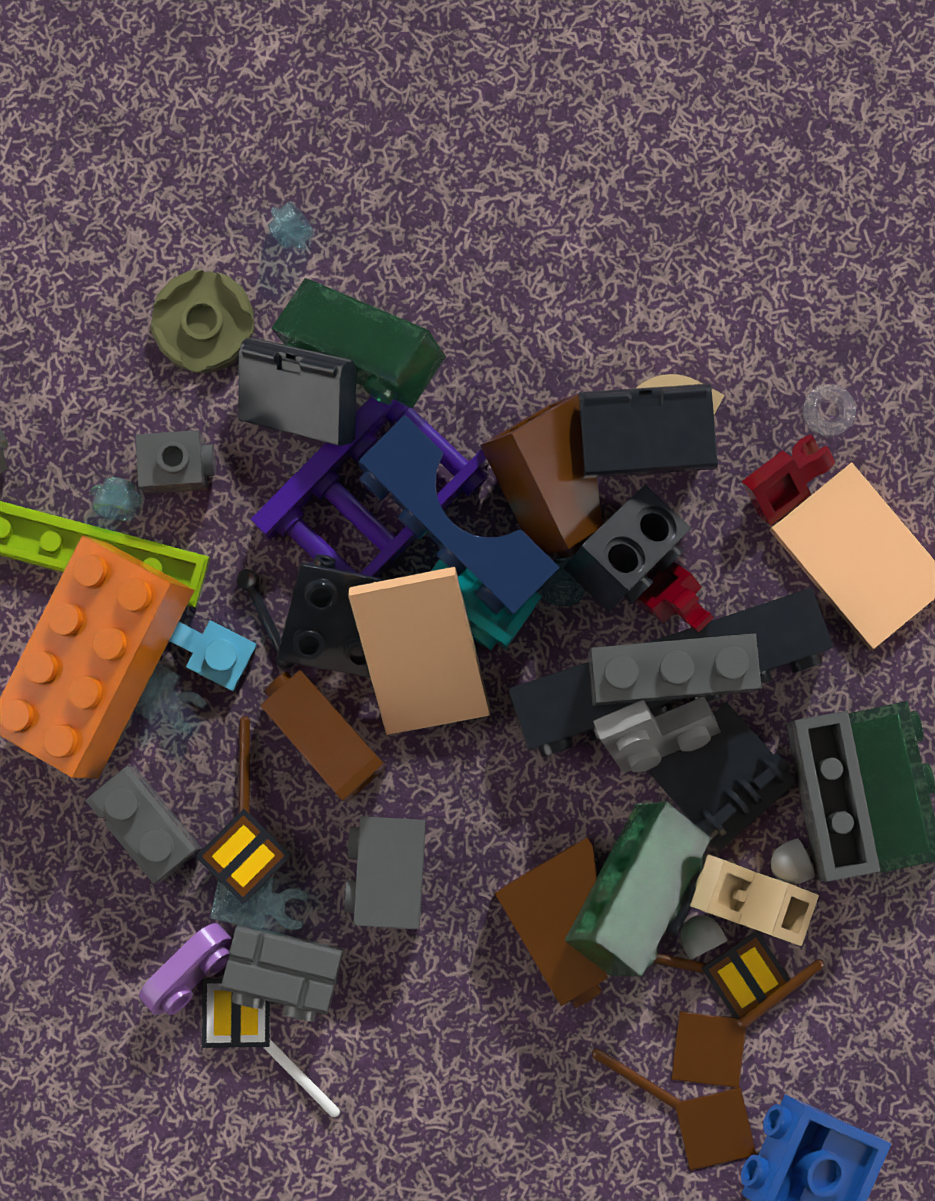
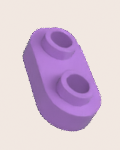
(199, 957)

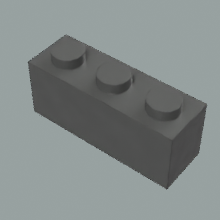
(674, 669)
(832, 796)

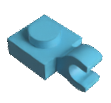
(216, 652)

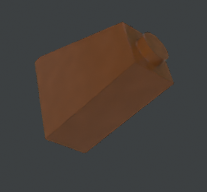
(544, 478)
(321, 734)
(543, 910)

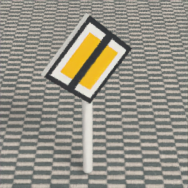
(242, 1026)

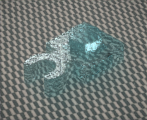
(160, 695)
(255, 910)

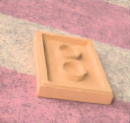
(859, 556)
(420, 650)

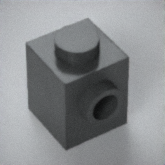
(174, 462)

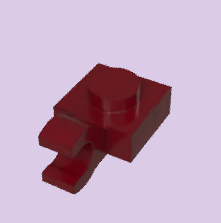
(783, 479)
(675, 594)

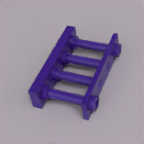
(321, 479)

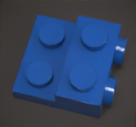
(812, 1157)

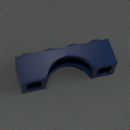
(504, 566)

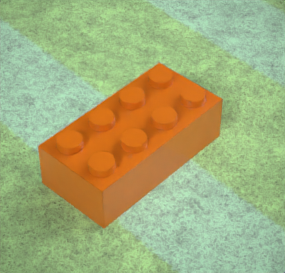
(90, 658)

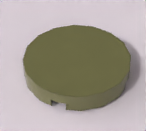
(210, 337)

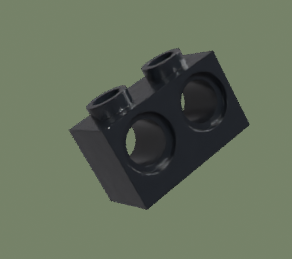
(625, 546)

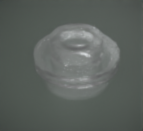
(837, 396)

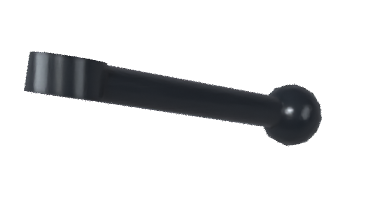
(249, 580)

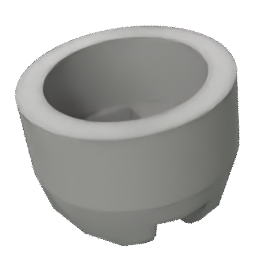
(791, 863)
(701, 935)

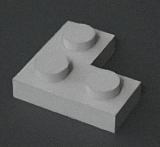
(641, 740)

